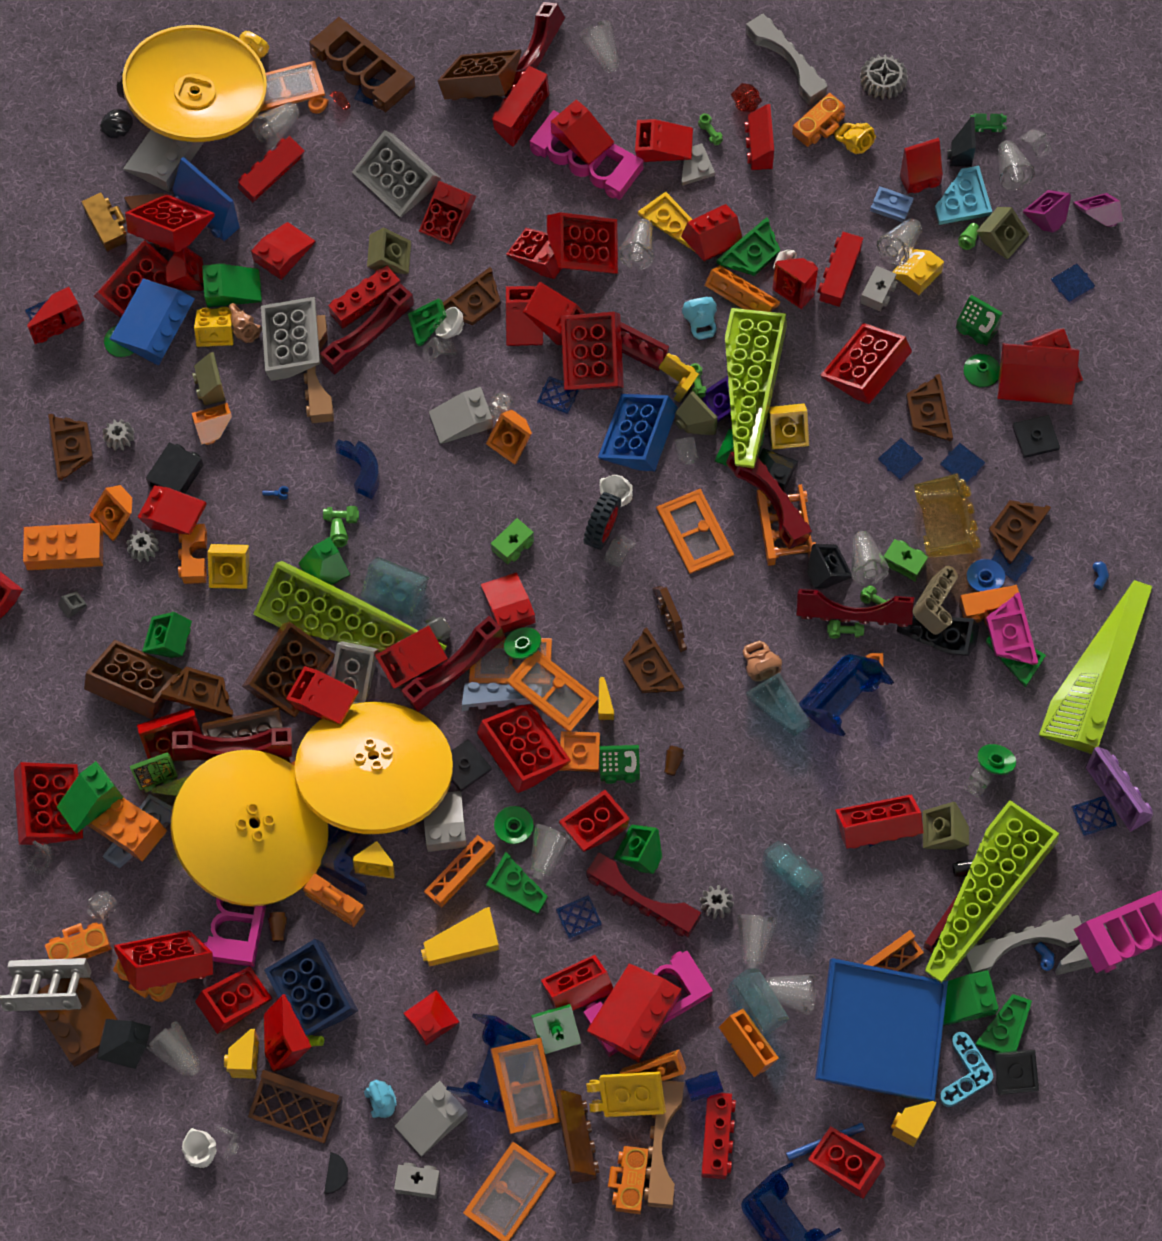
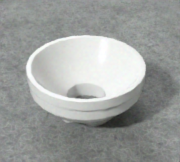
(451, 325)

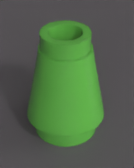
(968, 238)
(338, 533)

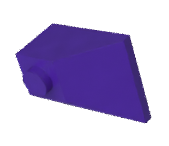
(718, 399)

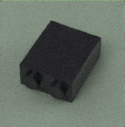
(175, 468)

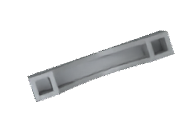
(765, 34)
(1059, 933)

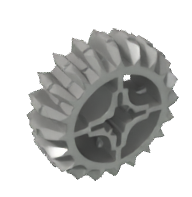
(894, 74)

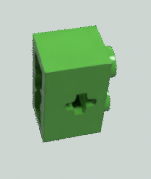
(514, 532)
(911, 566)

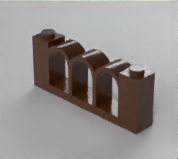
(384, 95)

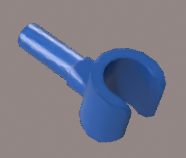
(277, 493)

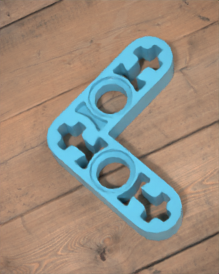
(973, 1069)

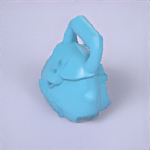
(699, 314)
(381, 1099)

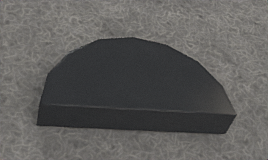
(336, 1174)

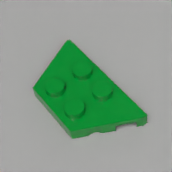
(752, 251)

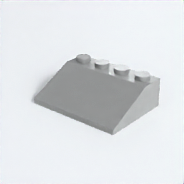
(159, 159)
(396, 174)
(290, 337)

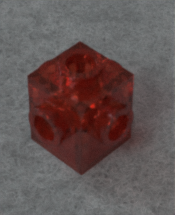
(746, 97)

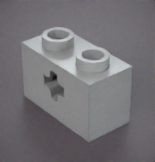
(882, 280)
(405, 1184)

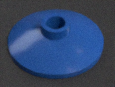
(985, 569)

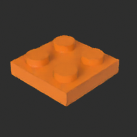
(582, 750)

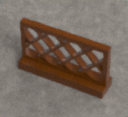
(301, 1089)

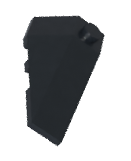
(954, 640)

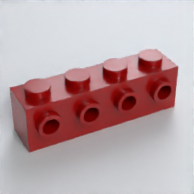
(270, 169)
(840, 269)
(363, 297)
(716, 1136)

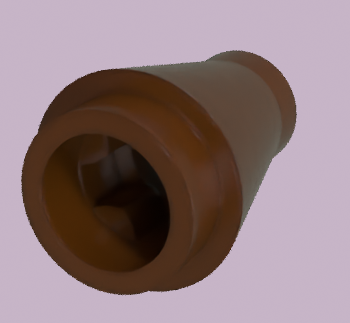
(673, 759)
(277, 924)

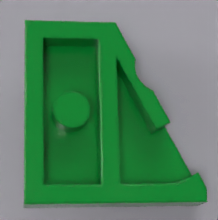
(426, 320)

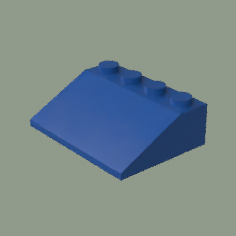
(198, 190)
(152, 320)
(638, 431)

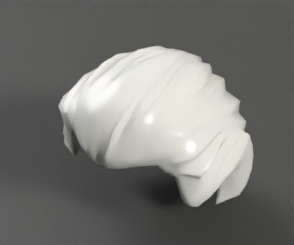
(617, 486)
(199, 1148)

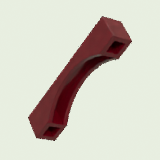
(547, 23)
(342, 351)
(792, 527)
(814, 604)
(429, 686)
(195, 746)
(678, 916)

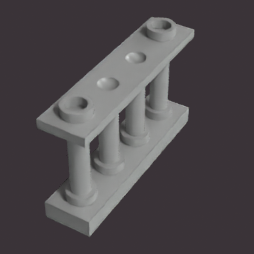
(45, 969)

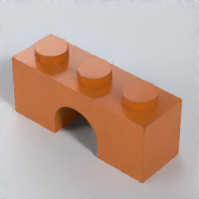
(193, 569)

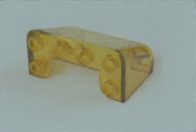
(947, 516)

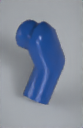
(1103, 575)
(1047, 956)

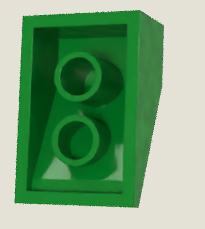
(230, 285)
(88, 797)
(970, 998)

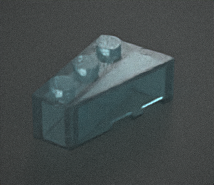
(780, 704)

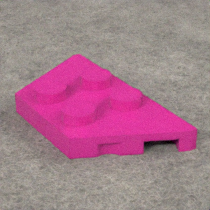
(1011, 632)

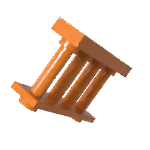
(771, 535)

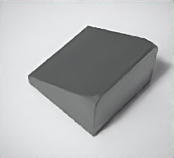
(71, 604)

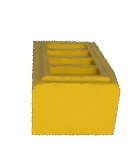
(605, 709)

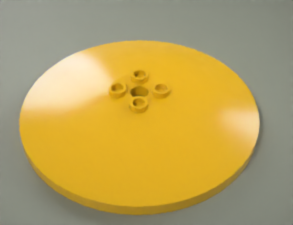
(197, 58)
(379, 793)
(222, 848)

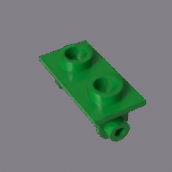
(995, 123)

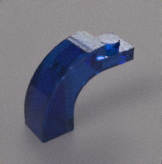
(369, 477)

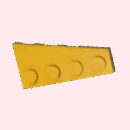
(666, 216)

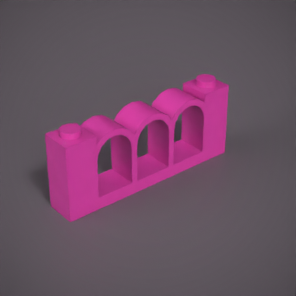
(614, 184)
(1099, 944)
(231, 950)
(689, 976)

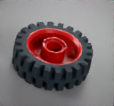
(602, 520)

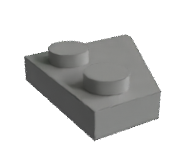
(698, 167)

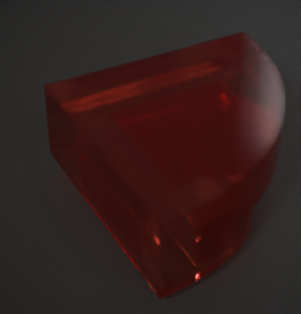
(340, 99)

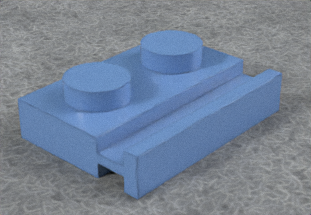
(891, 204)

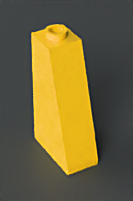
(466, 939)

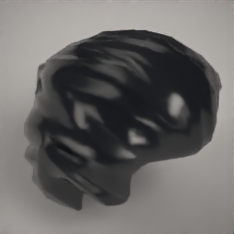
(116, 123)

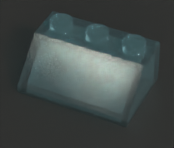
(394, 586)
(792, 869)
(754, 995)

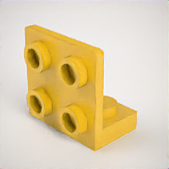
(213, 327)
(680, 372)

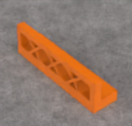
(739, 291)
(463, 874)
(893, 949)

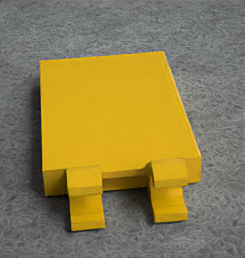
(628, 1094)

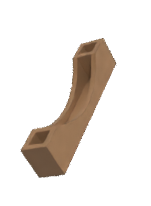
(320, 402)
(661, 1186)

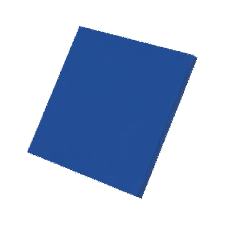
(881, 1030)

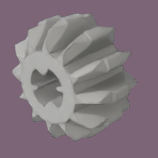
(126, 434)
(145, 551)
(725, 903)

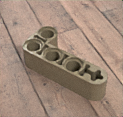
(929, 608)

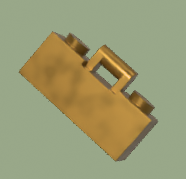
(100, 216)

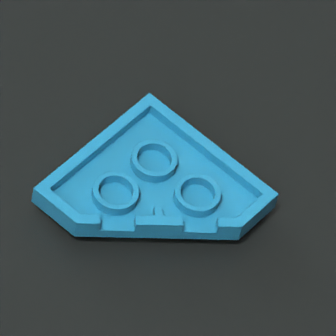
(964, 198)

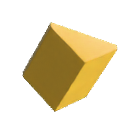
(374, 862)

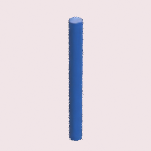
(811, 1147)

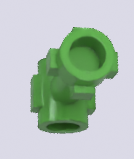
(704, 123)
(699, 390)
(351, 514)
(869, 594)
(834, 629)

